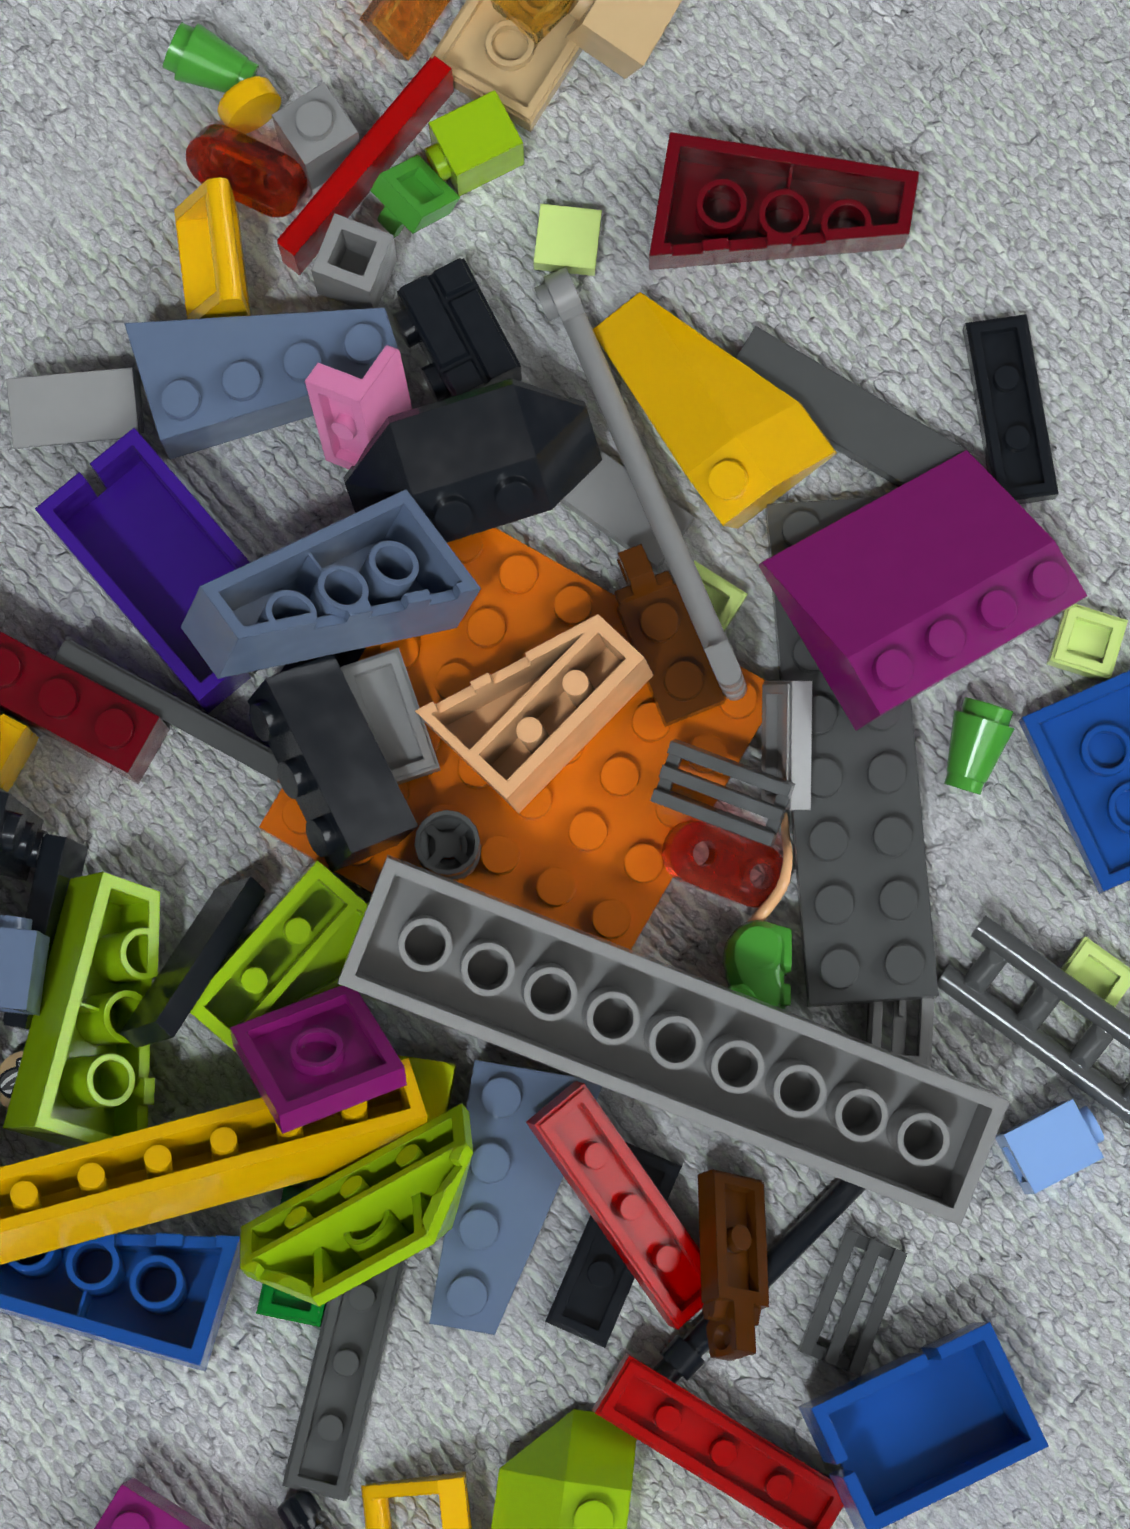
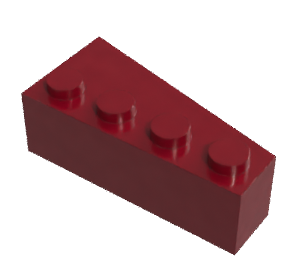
(771, 204)

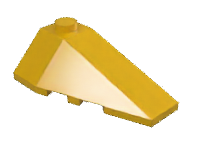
(718, 417)

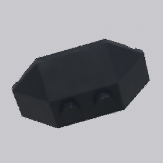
(479, 457)

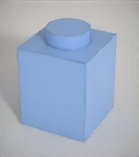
(1051, 1145)

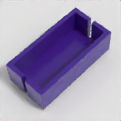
(148, 553)

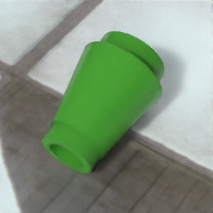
(206, 59)
(976, 743)

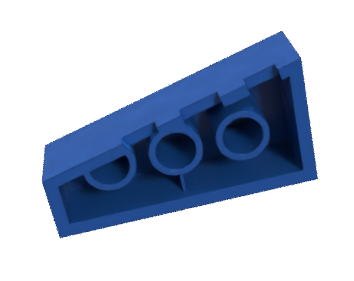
(130, 1291)

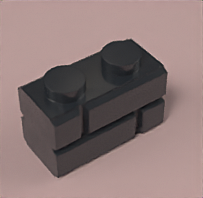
(455, 332)

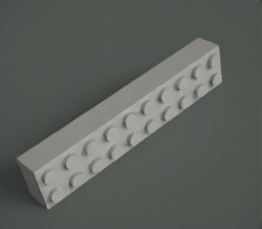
(673, 1040)

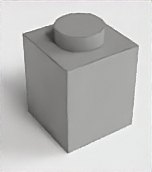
(316, 133)
(354, 263)

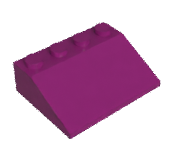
(919, 586)

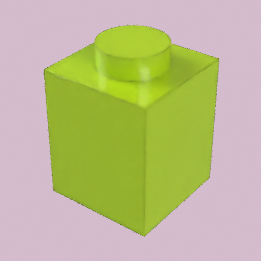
(474, 144)

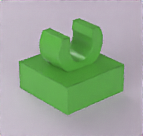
(412, 196)

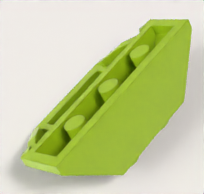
(363, 1214)
(568, 1478)

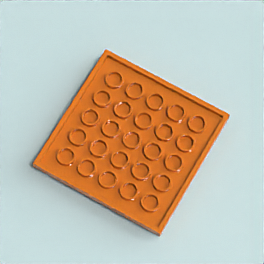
(591, 836)

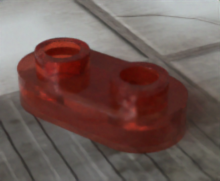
(256, 172)
(728, 863)

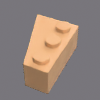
(541, 709)

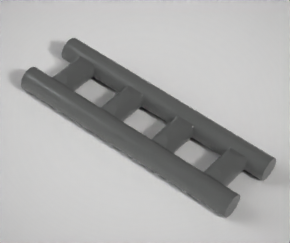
(1024, 1026)

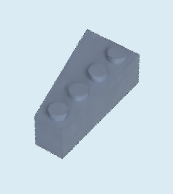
(333, 592)

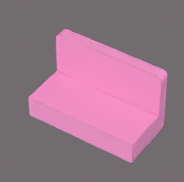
(354, 409)

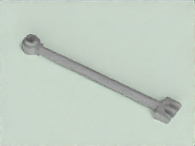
(562, 300)

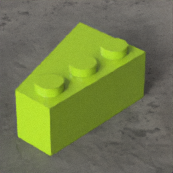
(287, 955)

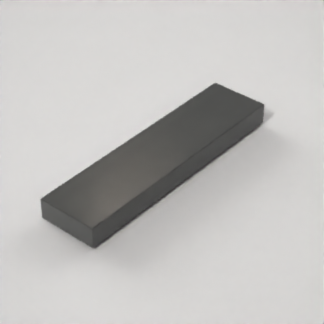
(849, 415)
(169, 708)
(342, 1387)

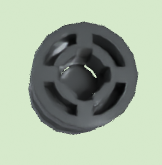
(443, 837)

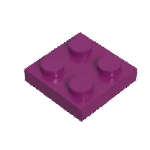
(317, 1057)

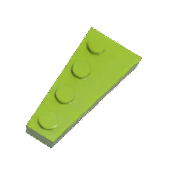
(76, 1069)

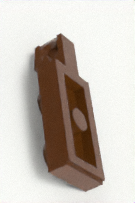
(666, 638)
(732, 1261)

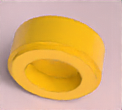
(249, 104)

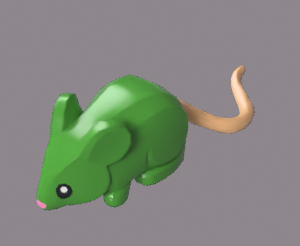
(761, 951)

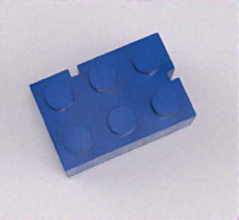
(923, 1426)

